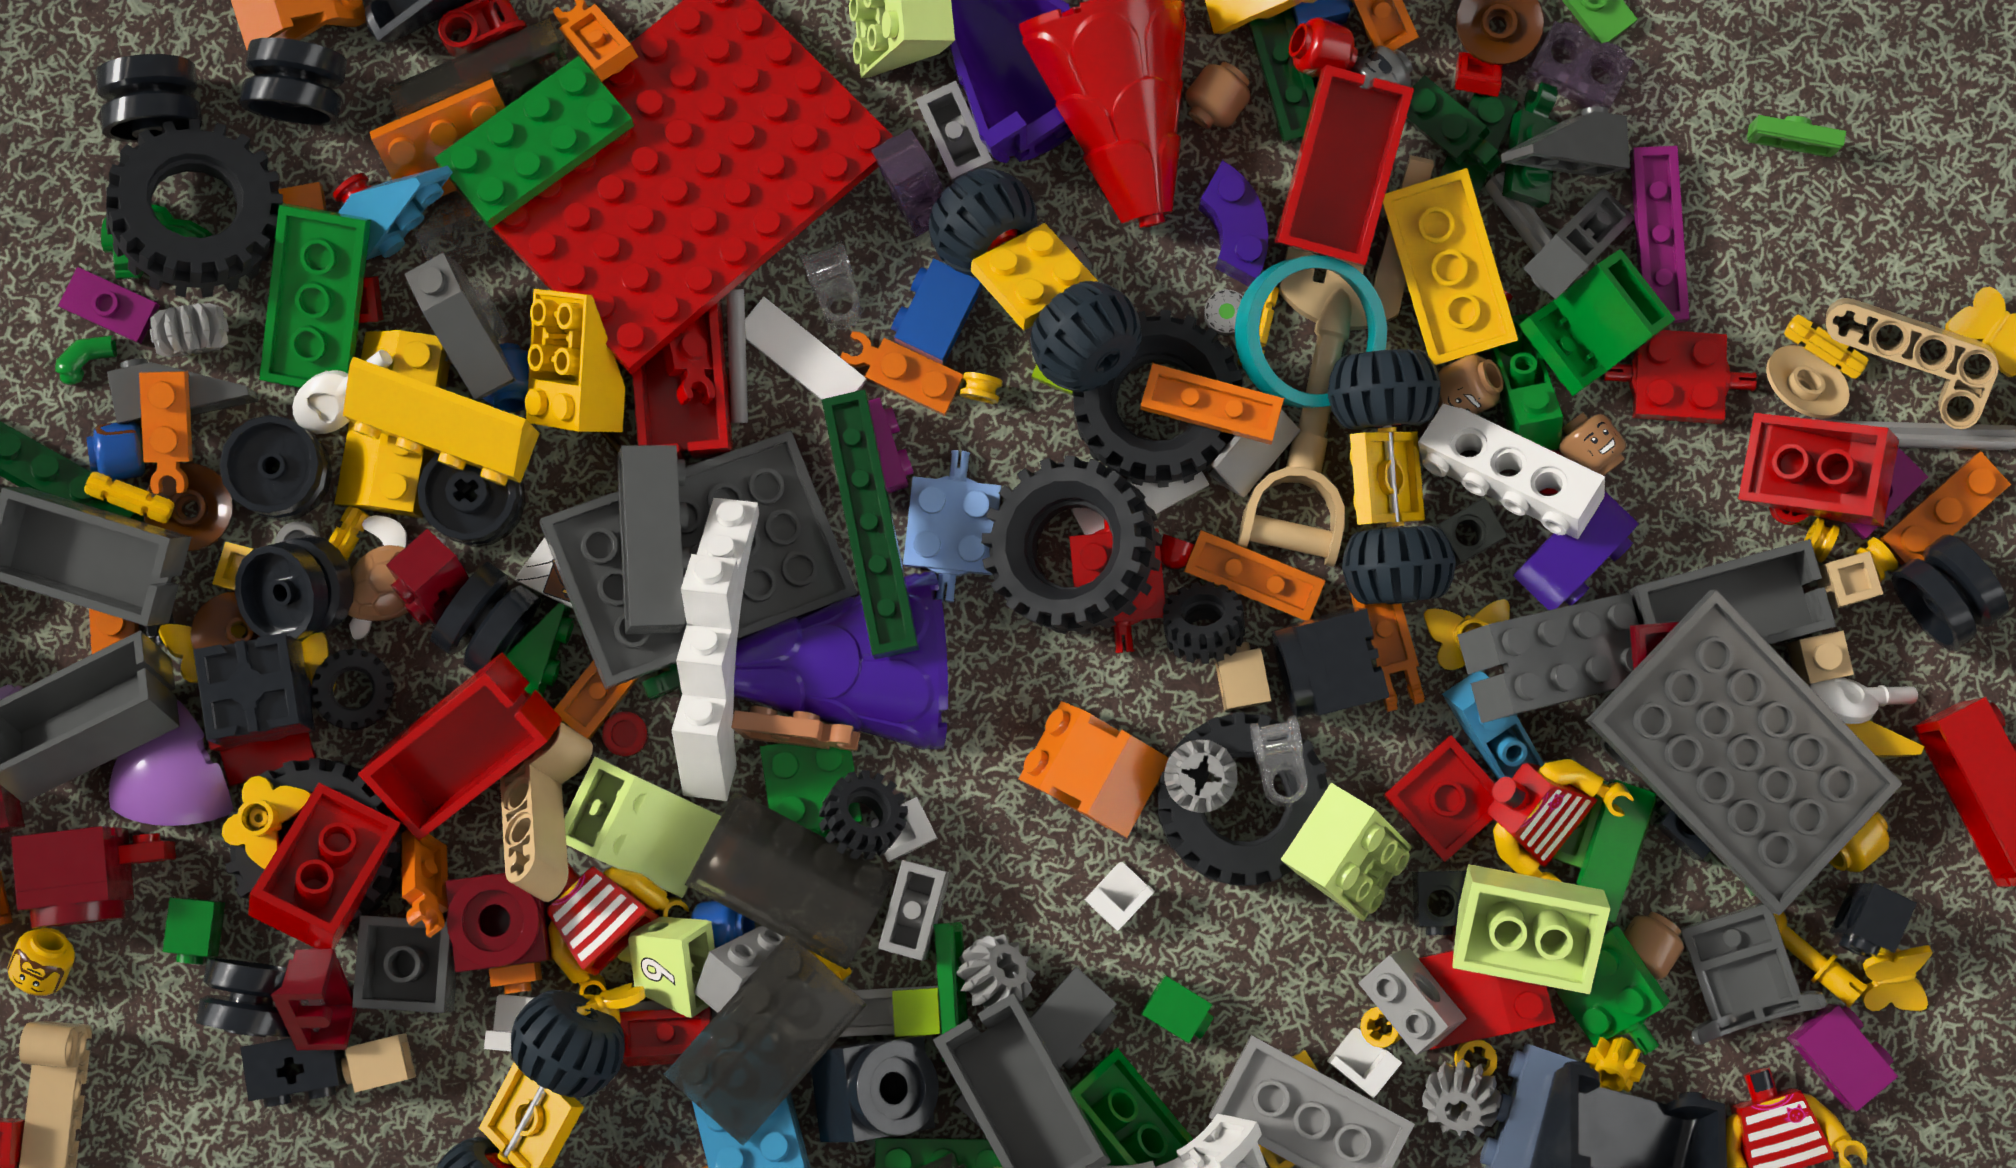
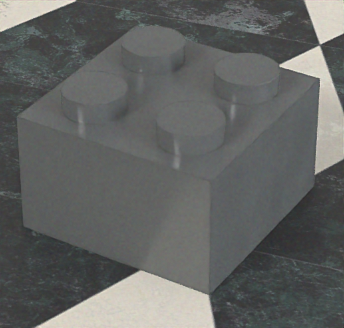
(403, 966)

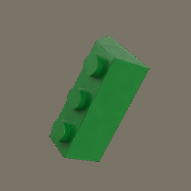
(1128, 1114)

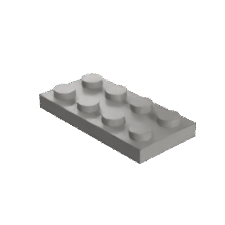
(1309, 1114)

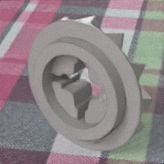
(1183, 788)

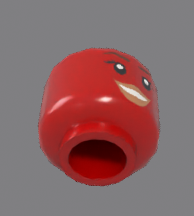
(1321, 44)

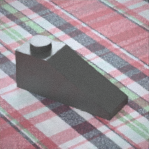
(1581, 145)
(1578, 243)
(460, 324)
(205, 392)

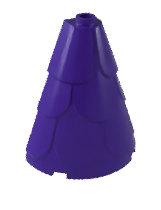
(1001, 82)
(829, 670)

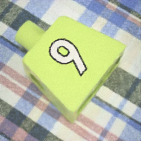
(669, 961)

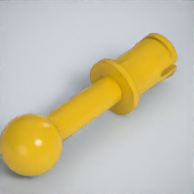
(1828, 971)

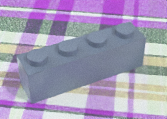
(1522, 1109)

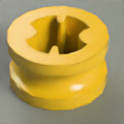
(981, 387)
(1822, 538)
(1881, 555)
(1371, 1033)
(1487, 1052)

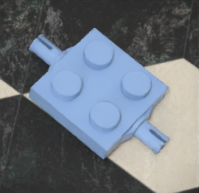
(948, 524)

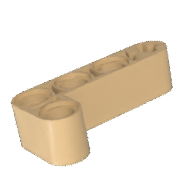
(1907, 352)
(535, 813)
(54, 1098)

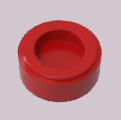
(625, 734)

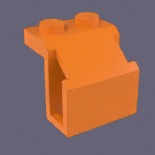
(294, 17)
(1094, 768)

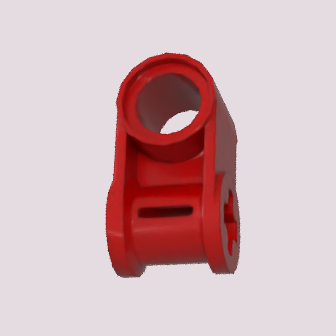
(482, 20)

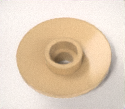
(1807, 382)

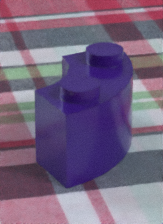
(1239, 223)
(1564, 563)

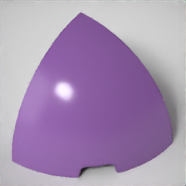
(170, 779)

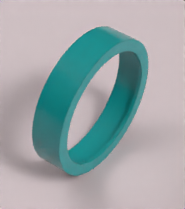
(1250, 311)

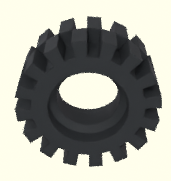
(875, 796)

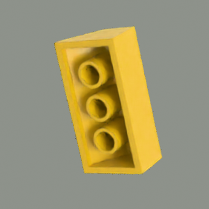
(438, 421)
(374, 471)

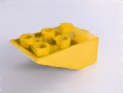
(571, 368)

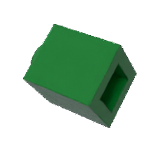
(193, 929)
(1178, 1010)

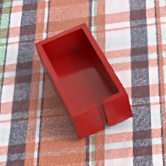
(1344, 165)
(692, 427)
(460, 747)
(1979, 776)

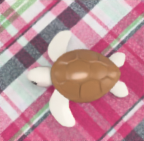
(372, 579)

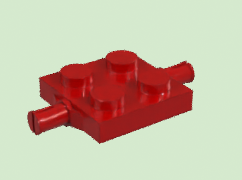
(1681, 377)
(1090, 558)

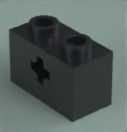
(268, 1078)

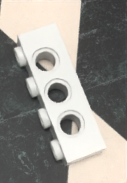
(1499, 449)

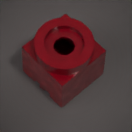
(72, 876)
(495, 923)

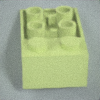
(899, 32)
(638, 826)
(1348, 852)

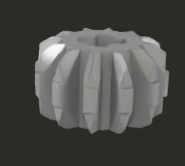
(189, 330)
(994, 971)
(1461, 1098)

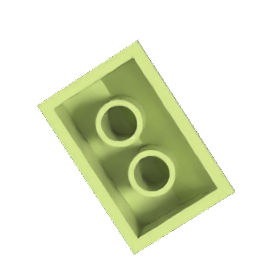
(1530, 929)

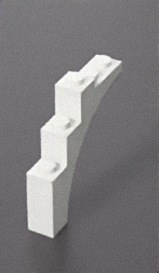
(708, 650)

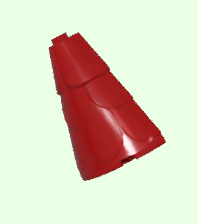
(1119, 93)

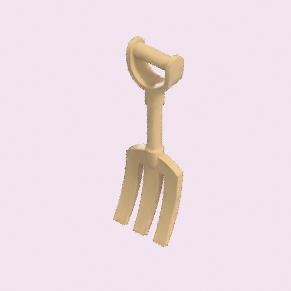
(1336, 312)

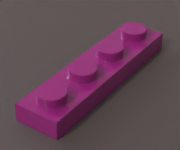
(1660, 225)

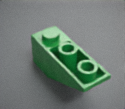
(1527, 393)
(538, 649)

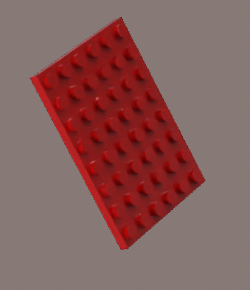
(724, 167)

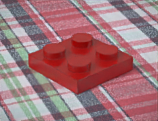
(1444, 798)

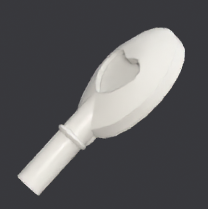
(321, 399)
(1859, 703)

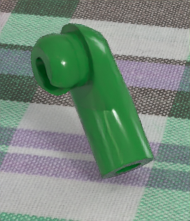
(72, 360)

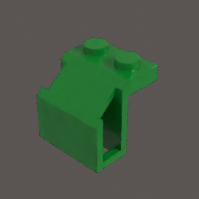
(1596, 322)

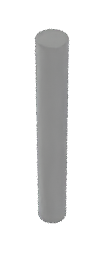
(737, 356)

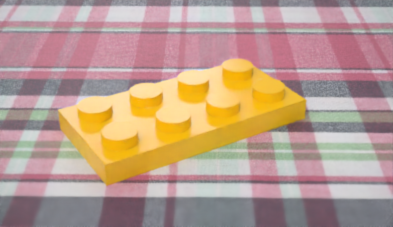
(1449, 267)

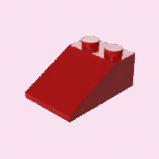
(1820, 468)
(322, 868)
(1489, 1002)

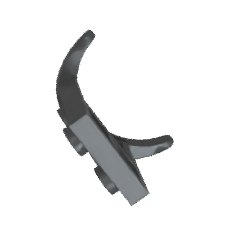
(1744, 972)

